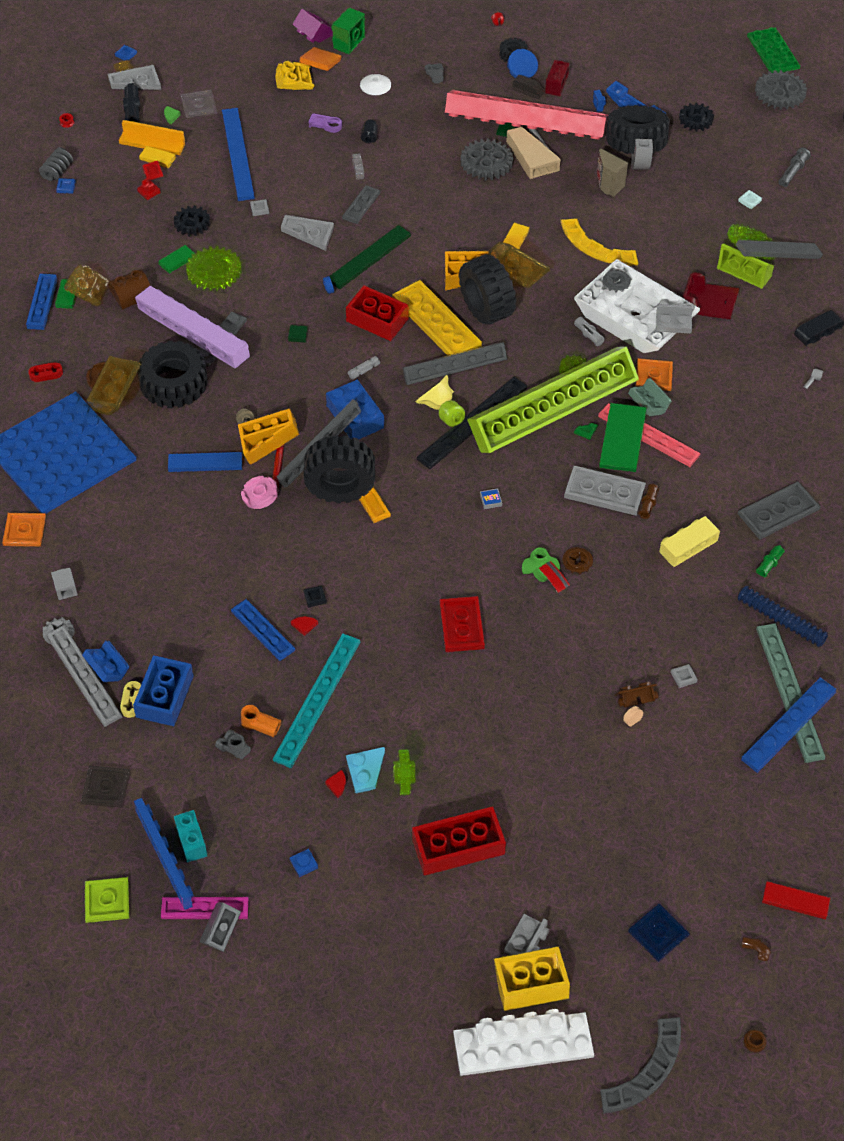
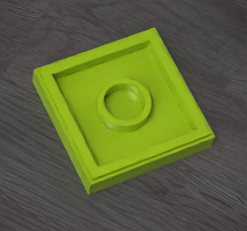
(107, 899)

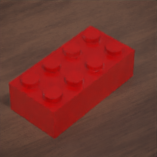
(458, 841)

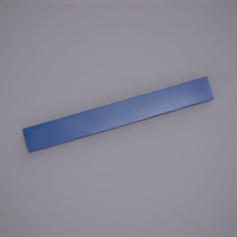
(238, 154)

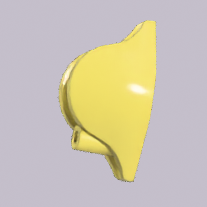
(437, 395)

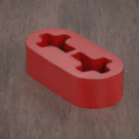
(45, 372)

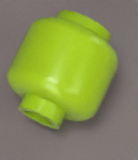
(451, 413)

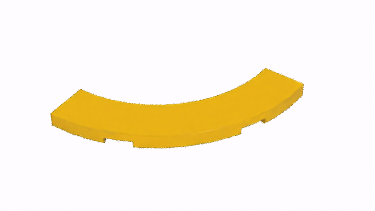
(594, 249)

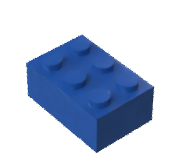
(370, 418)
(163, 690)

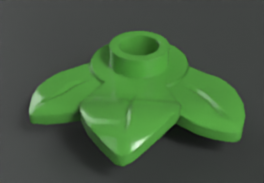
(532, 564)

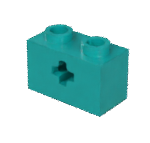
(190, 836)

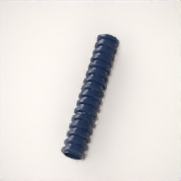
(780, 615)

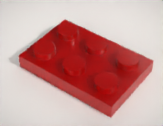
(461, 624)

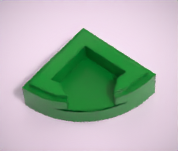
(586, 431)

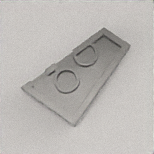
(142, 77)
(308, 230)

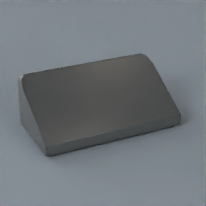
(220, 926)

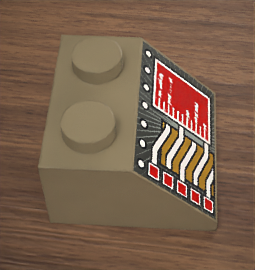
(611, 173)

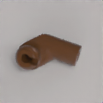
(756, 944)

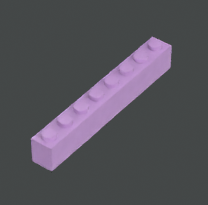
(193, 326)

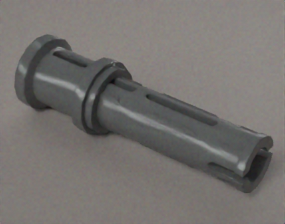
(797, 163)

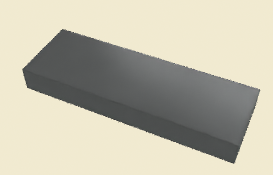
(361, 204)

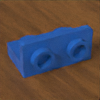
(106, 662)

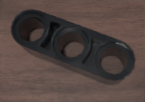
(819, 327)

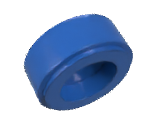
(328, 285)

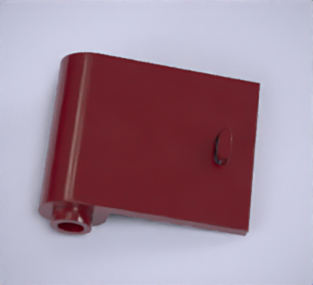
(710, 297)

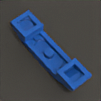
(621, 97)

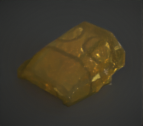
(86, 284)

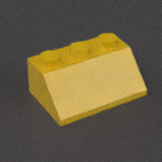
(532, 978)

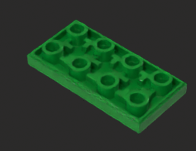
(773, 50)
(623, 437)

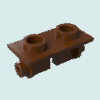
(644, 692)

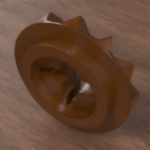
(574, 553)

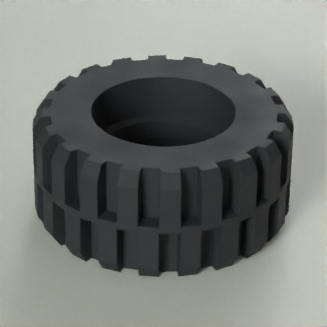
(634, 123)
(487, 289)
(176, 390)
(344, 454)

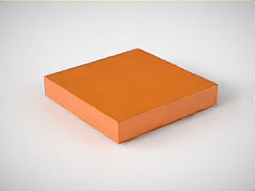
(320, 59)
(657, 370)
(24, 529)

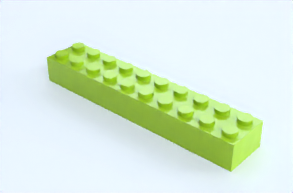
(553, 399)

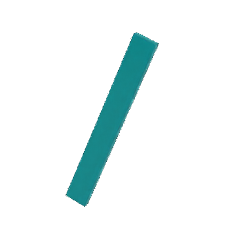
(316, 701)

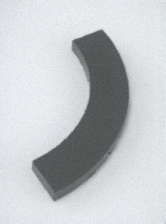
(653, 1073)

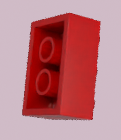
(377, 313)

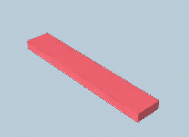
(662, 442)

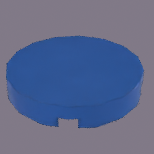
(522, 63)

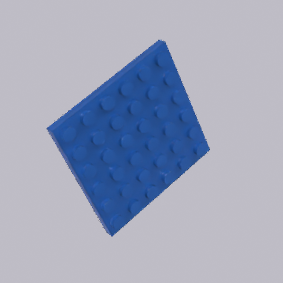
(61, 452)

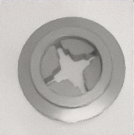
(56, 623)

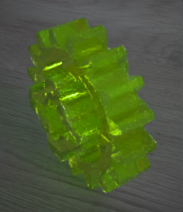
(404, 772)

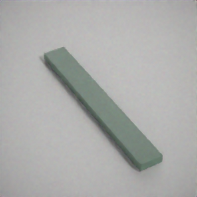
(789, 689)

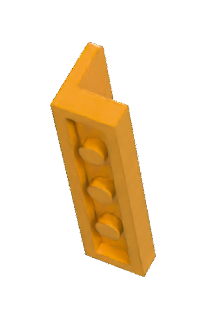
(157, 137)

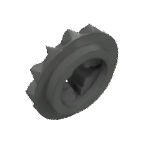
(613, 276)

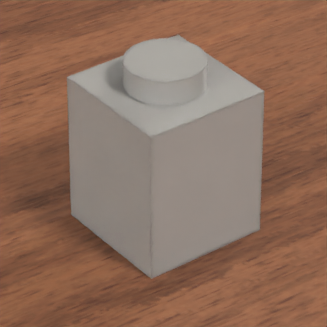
(64, 583)

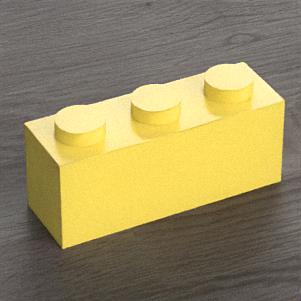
(689, 541)

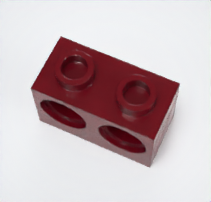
(557, 78)

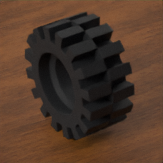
(510, 44)

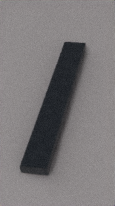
(462, 431)

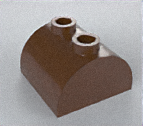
(127, 287)

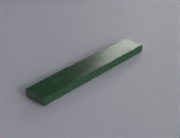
(369, 256)

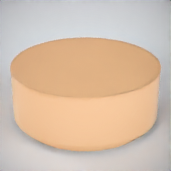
(633, 715)

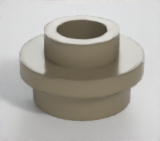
(244, 413)

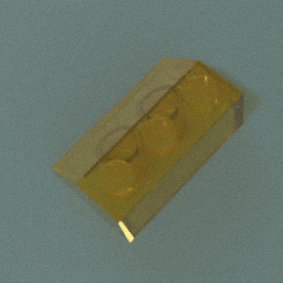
(518, 264)
(112, 385)

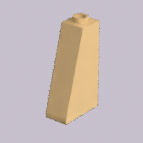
(531, 153)

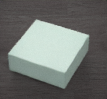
(750, 199)

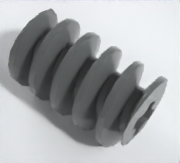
(56, 164)

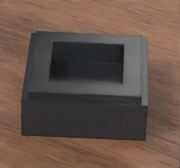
(314, 596)

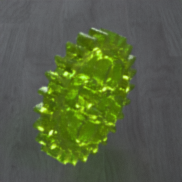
(740, 232)
(213, 268)

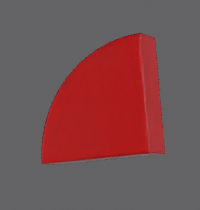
(304, 624)
(337, 783)

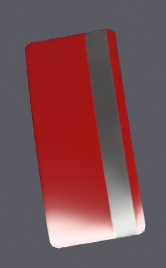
(554, 576)

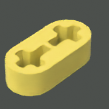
(127, 698)

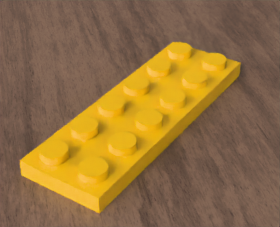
(437, 319)

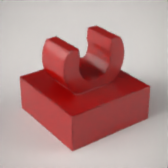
(152, 170)
(148, 189)

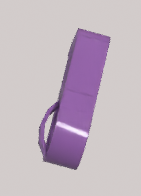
(323, 121)

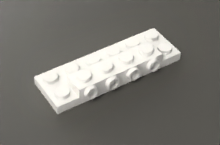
(522, 1042)

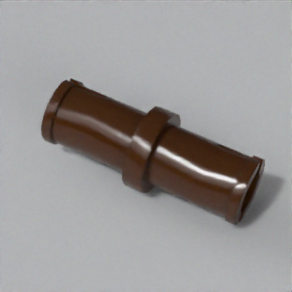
(648, 501)

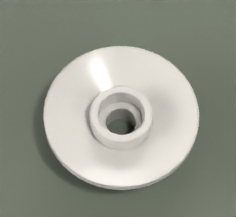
(375, 84)

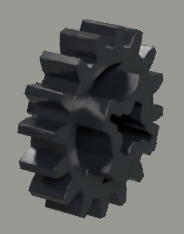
(694, 117)
(191, 220)

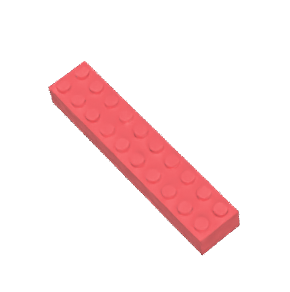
(526, 113)

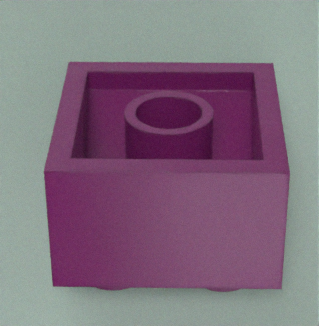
(312, 26)

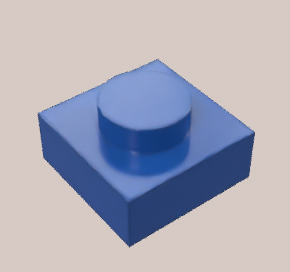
(598, 100)
(303, 862)

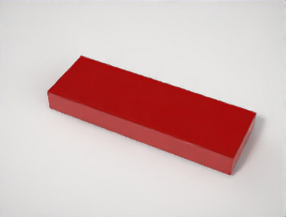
(796, 900)

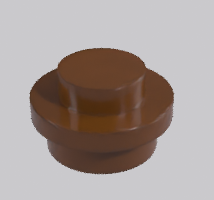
(755, 1041)

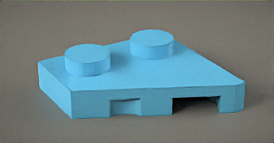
(365, 768)

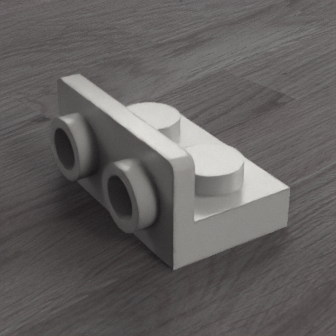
(674, 318)
(527, 936)

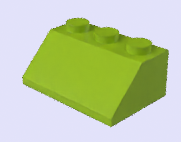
(744, 267)

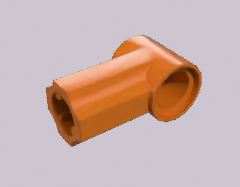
(260, 721)

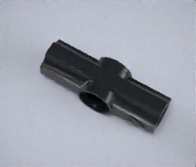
(131, 103)

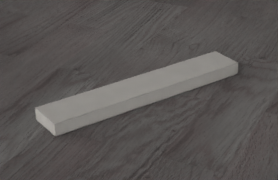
(84, 676)

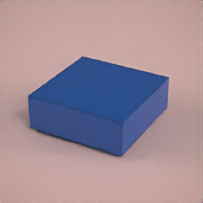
(126, 53)
(65, 185)

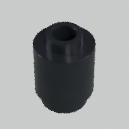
(369, 131)

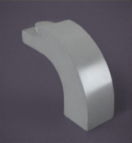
(642, 154)

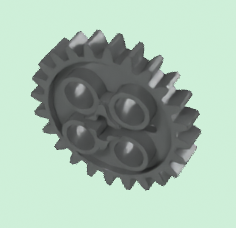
(780, 89)
(486, 159)

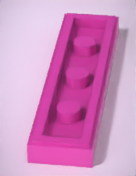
(201, 908)

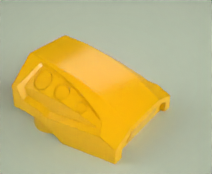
(293, 76)

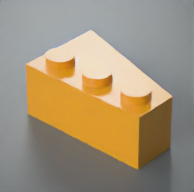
(453, 263)
(267, 434)

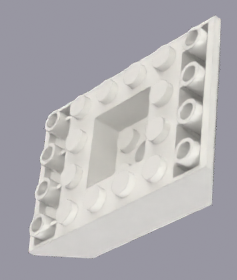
(614, 309)

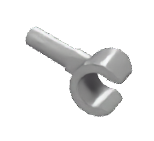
(816, 374)

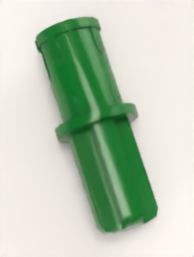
(770, 561)

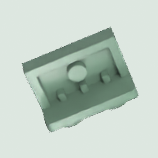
(650, 396)

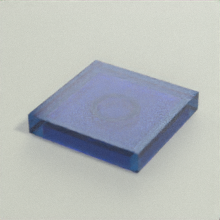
(658, 932)

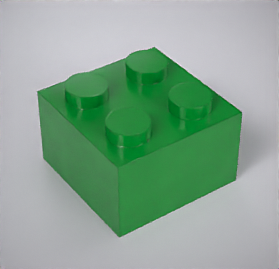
(348, 30)

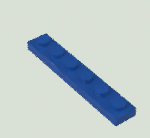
(788, 725)
(167, 859)

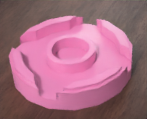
(259, 492)

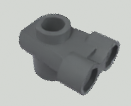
(435, 72)
(234, 744)

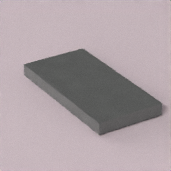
(778, 510)

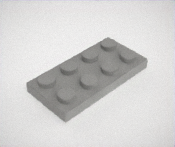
(605, 490)

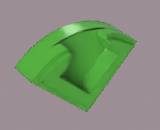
(171, 114)

